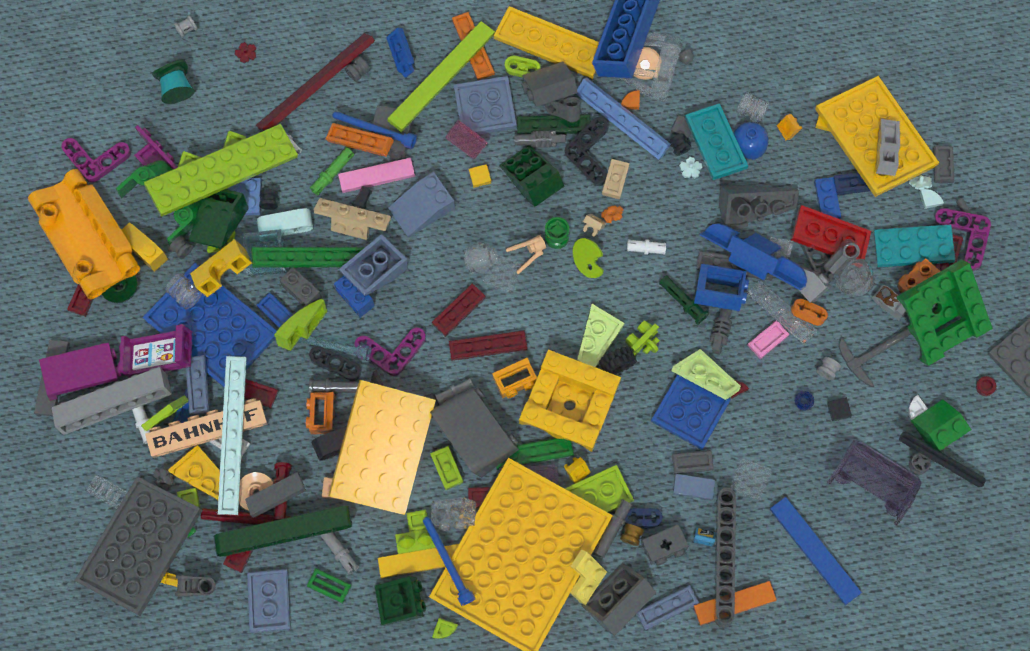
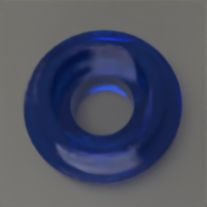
(808, 396)

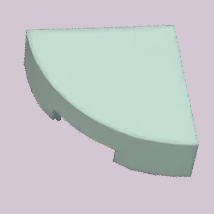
(930, 199)

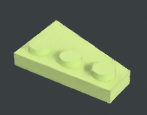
(598, 336)
(707, 374)

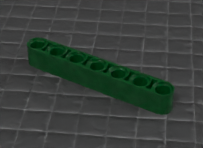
(282, 531)

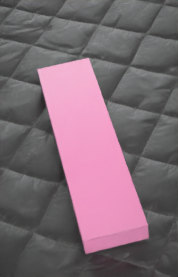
(376, 175)

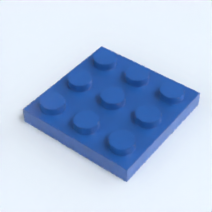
(690, 412)

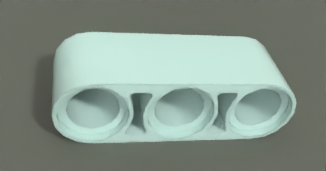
(289, 222)

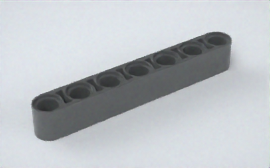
(722, 566)

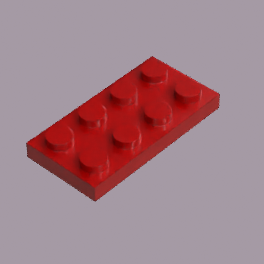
(827, 232)

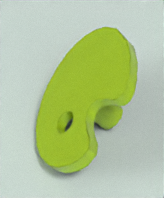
(585, 253)

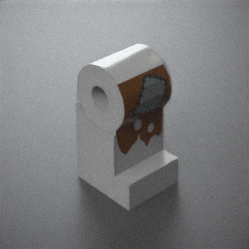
(888, 301)

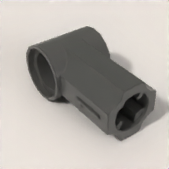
(840, 258)

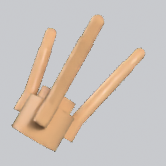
(534, 245)

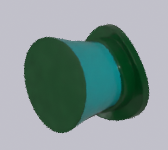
(174, 82)

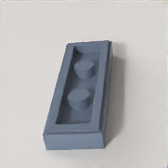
(198, 386)
(667, 607)

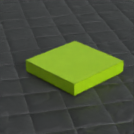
(165, 413)

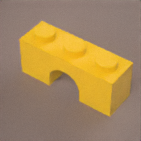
(208, 275)

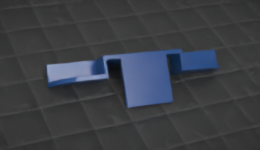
(755, 255)

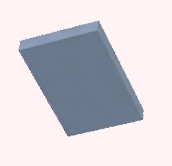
(268, 601)

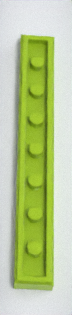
(440, 76)

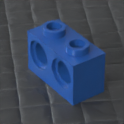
(353, 297)

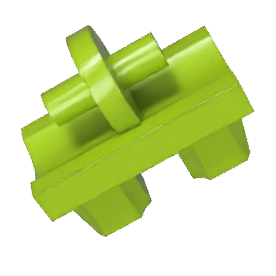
(648, 333)

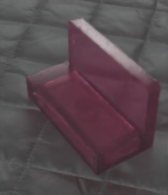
(466, 139)

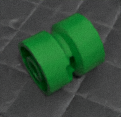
(557, 232)

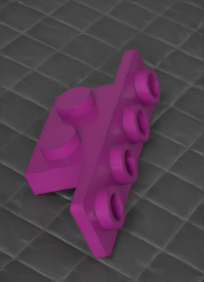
(152, 151)

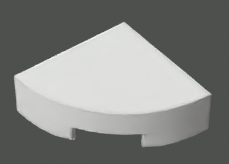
(916, 407)

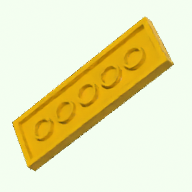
(547, 41)

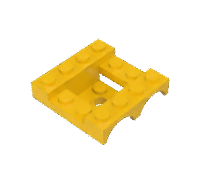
(578, 382)

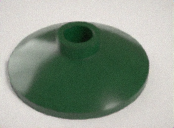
(119, 296)

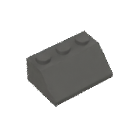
(619, 599)

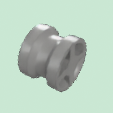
(828, 368)

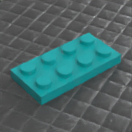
(716, 141)
(913, 245)

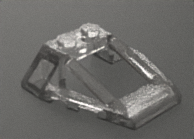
(665, 68)

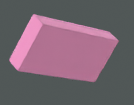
(768, 339)

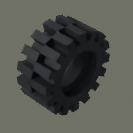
(618, 360)

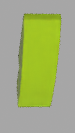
(300, 324)

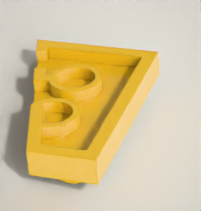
(198, 471)

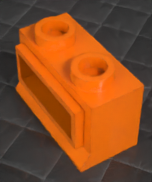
(329, 413)

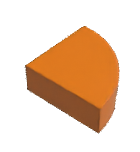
(631, 100)

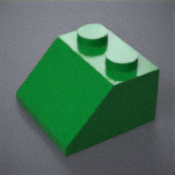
(941, 425)

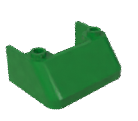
(184, 217)

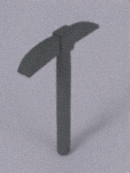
(855, 364)

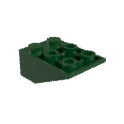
(532, 175)
(218, 218)

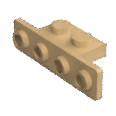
(350, 219)

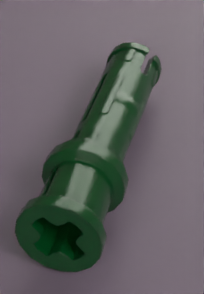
(683, 299)

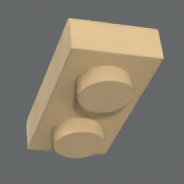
(615, 179)

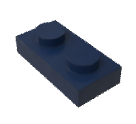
(850, 184)

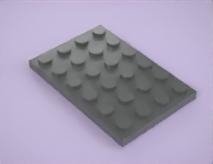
(138, 546)

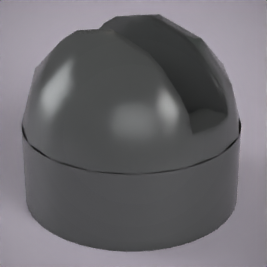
(686, 57)

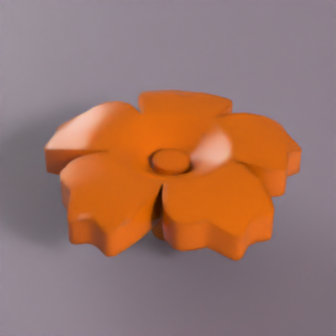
(613, 213)

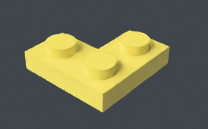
(591, 576)

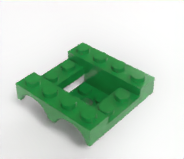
(956, 295)

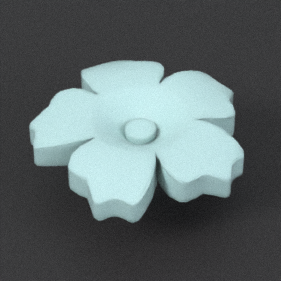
(690, 168)
(921, 182)

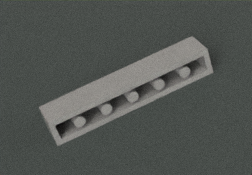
(111, 400)

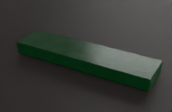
(528, 124)

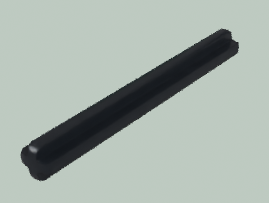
(942, 459)

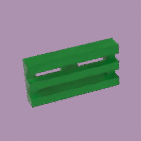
(344, 592)

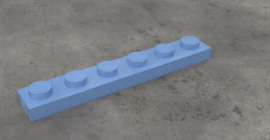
(622, 118)

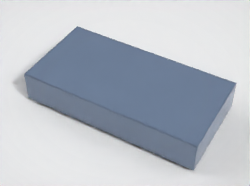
(693, 487)

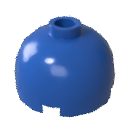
(752, 139)

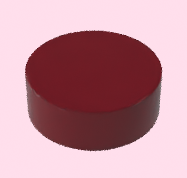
(986, 386)

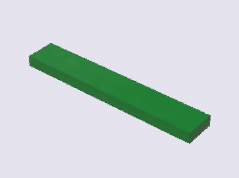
(302, 256)

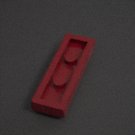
(458, 310)

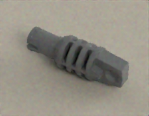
(539, 139)
(721, 330)

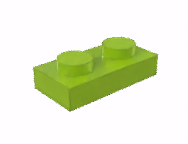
(446, 468)

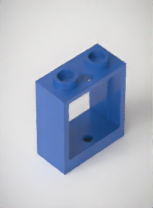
(725, 277)

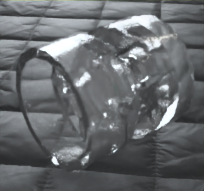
(752, 107)
(183, 291)

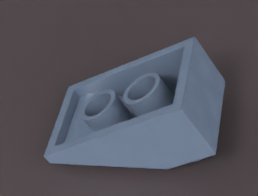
(422, 205)
(374, 266)

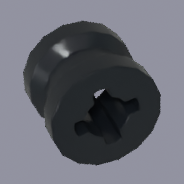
(679, 144)
(268, 199)

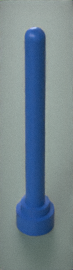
(407, 140)
(465, 596)

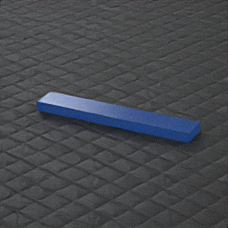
(815, 551)

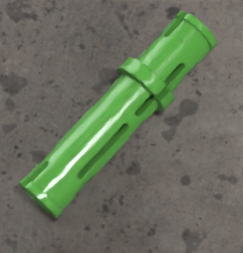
(334, 168)

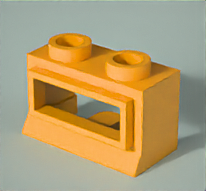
(512, 390)

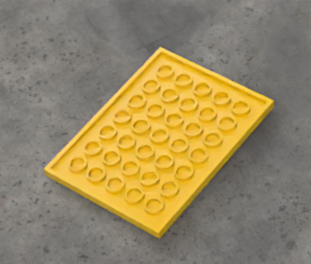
(521, 556)

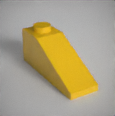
(144, 247)

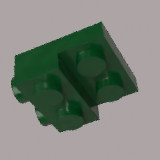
(400, 600)

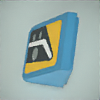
(704, 537)

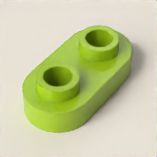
(522, 64)

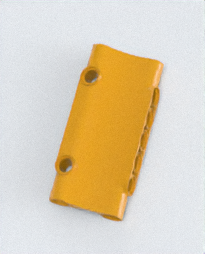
(84, 234)

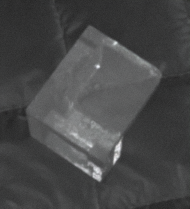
(786, 247)

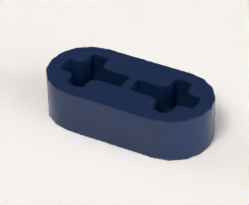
(644, 512)

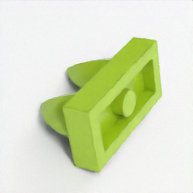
(414, 541)

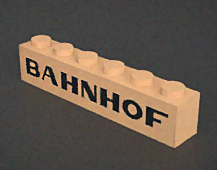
(200, 430)

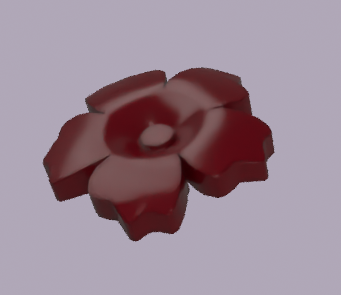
(246, 53)

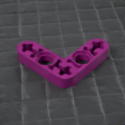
(95, 165)
(976, 233)
(389, 358)

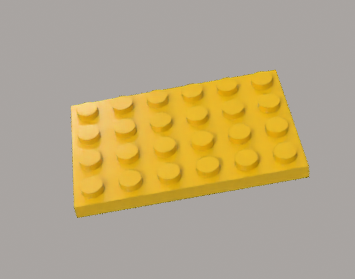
(855, 124)
(381, 447)

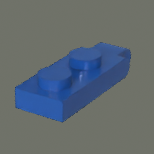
(401, 52)
(827, 197)

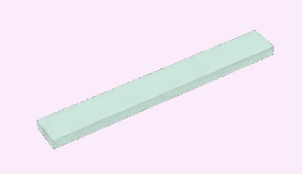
(232, 435)

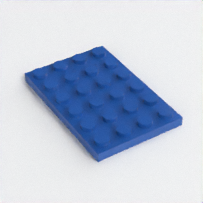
(218, 325)

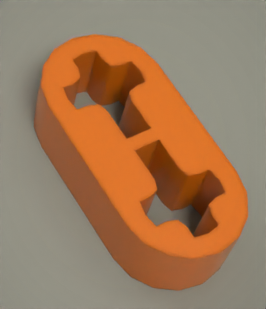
(809, 312)

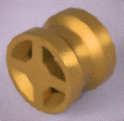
(632, 534)

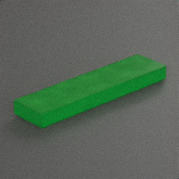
(541, 451)

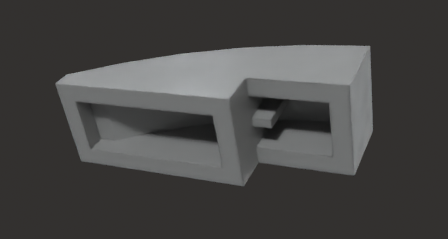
(888, 147)

